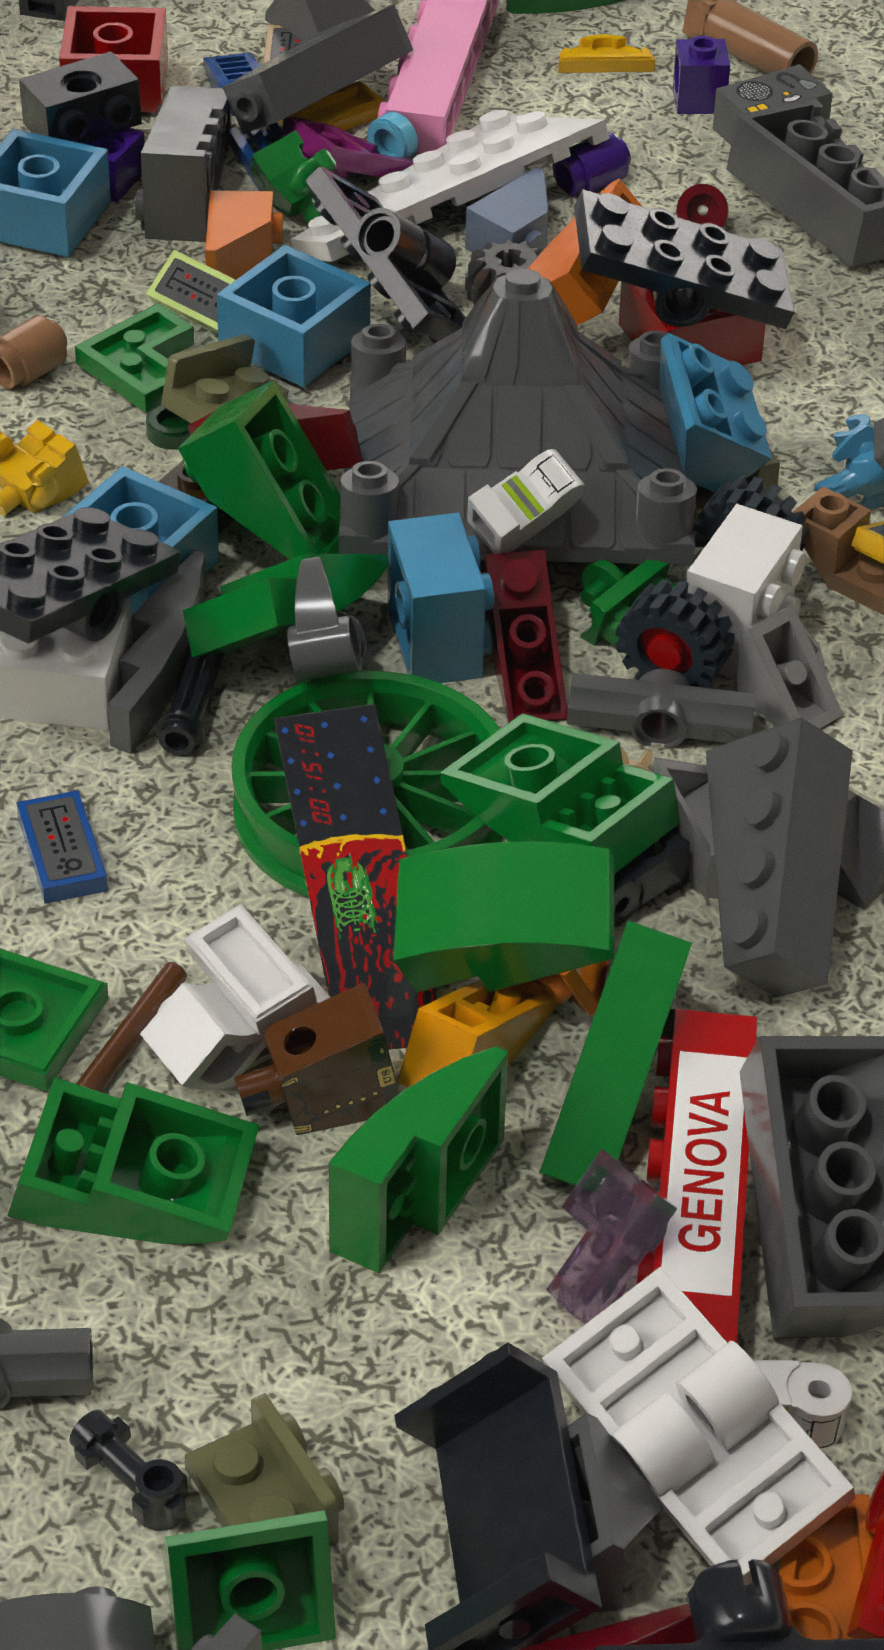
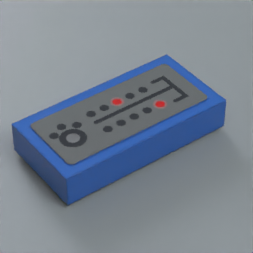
(61, 846)

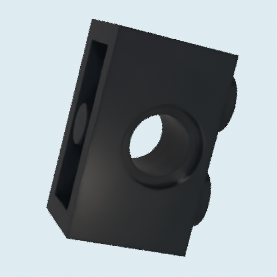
(81, 99)

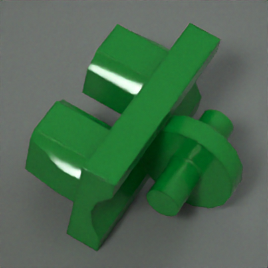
(612, 591)

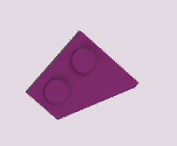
(348, 151)

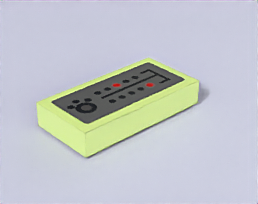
(189, 289)

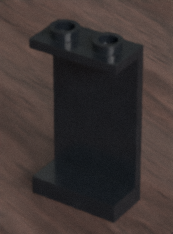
(507, 1504)

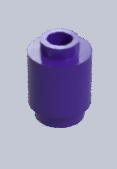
(592, 165)

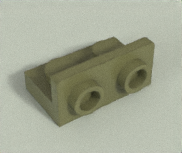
(211, 376)
(264, 1473)

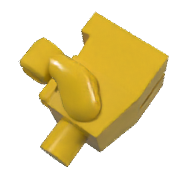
(38, 470)

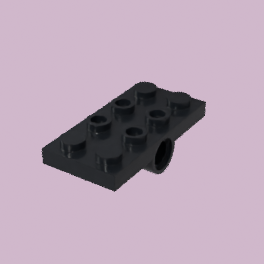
(402, 257)
(682, 262)
(77, 575)

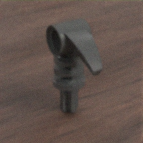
(323, 639)

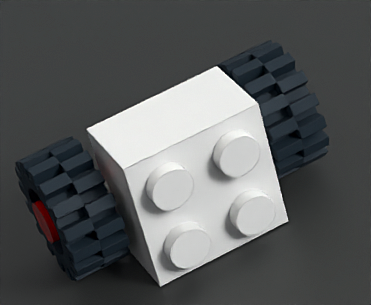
(737, 580)

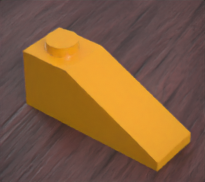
(473, 1022)

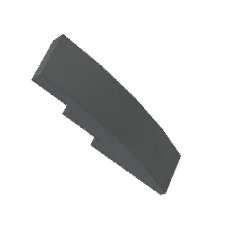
(158, 655)

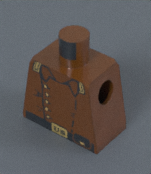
(326, 1065)

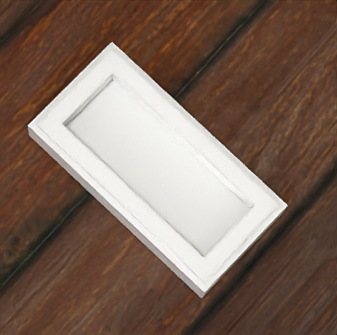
(250, 969)

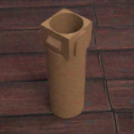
(749, 35)

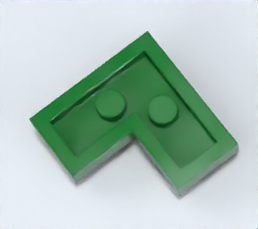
(135, 354)

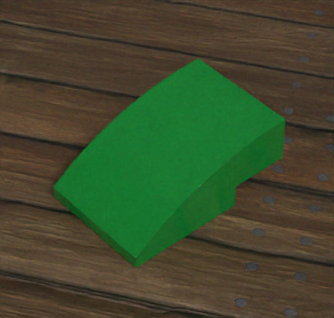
(265, 601)
(563, 788)
(503, 912)
(416, 1158)
(134, 1166)

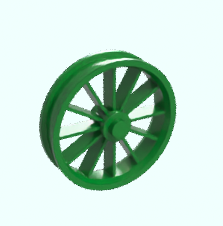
(400, 701)

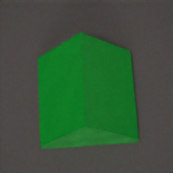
(260, 1570)

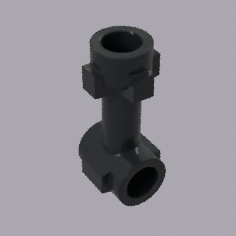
(157, 1484)

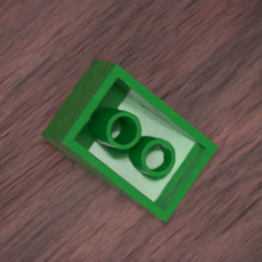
(266, 473)

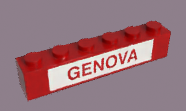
(703, 1161)

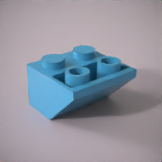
(711, 414)

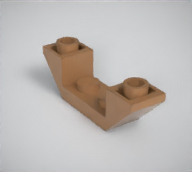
(831, 529)

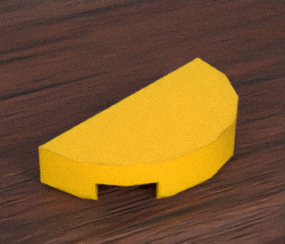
(605, 54)

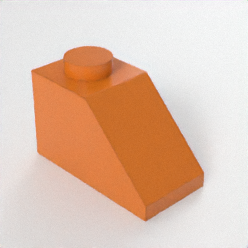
(241, 230)

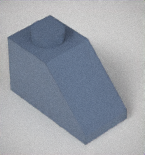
(511, 212)

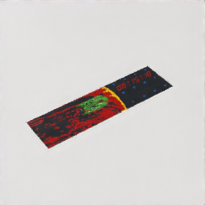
(350, 855)

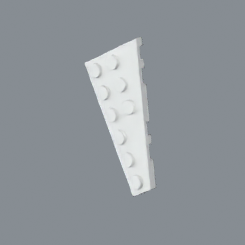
(464, 169)

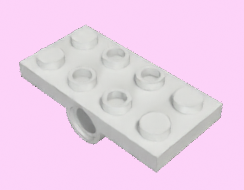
(700, 1426)

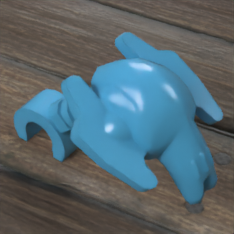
(861, 472)

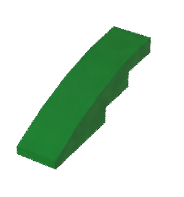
(616, 1052)

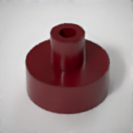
(703, 196)

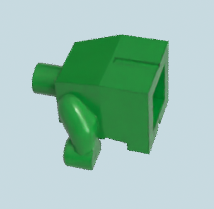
(284, 172)

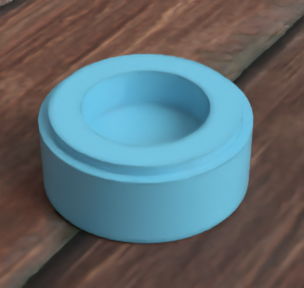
(393, 135)

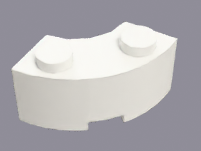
(207, 1038)

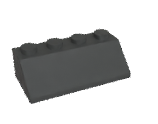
(818, 1179)

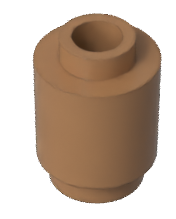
(31, 351)

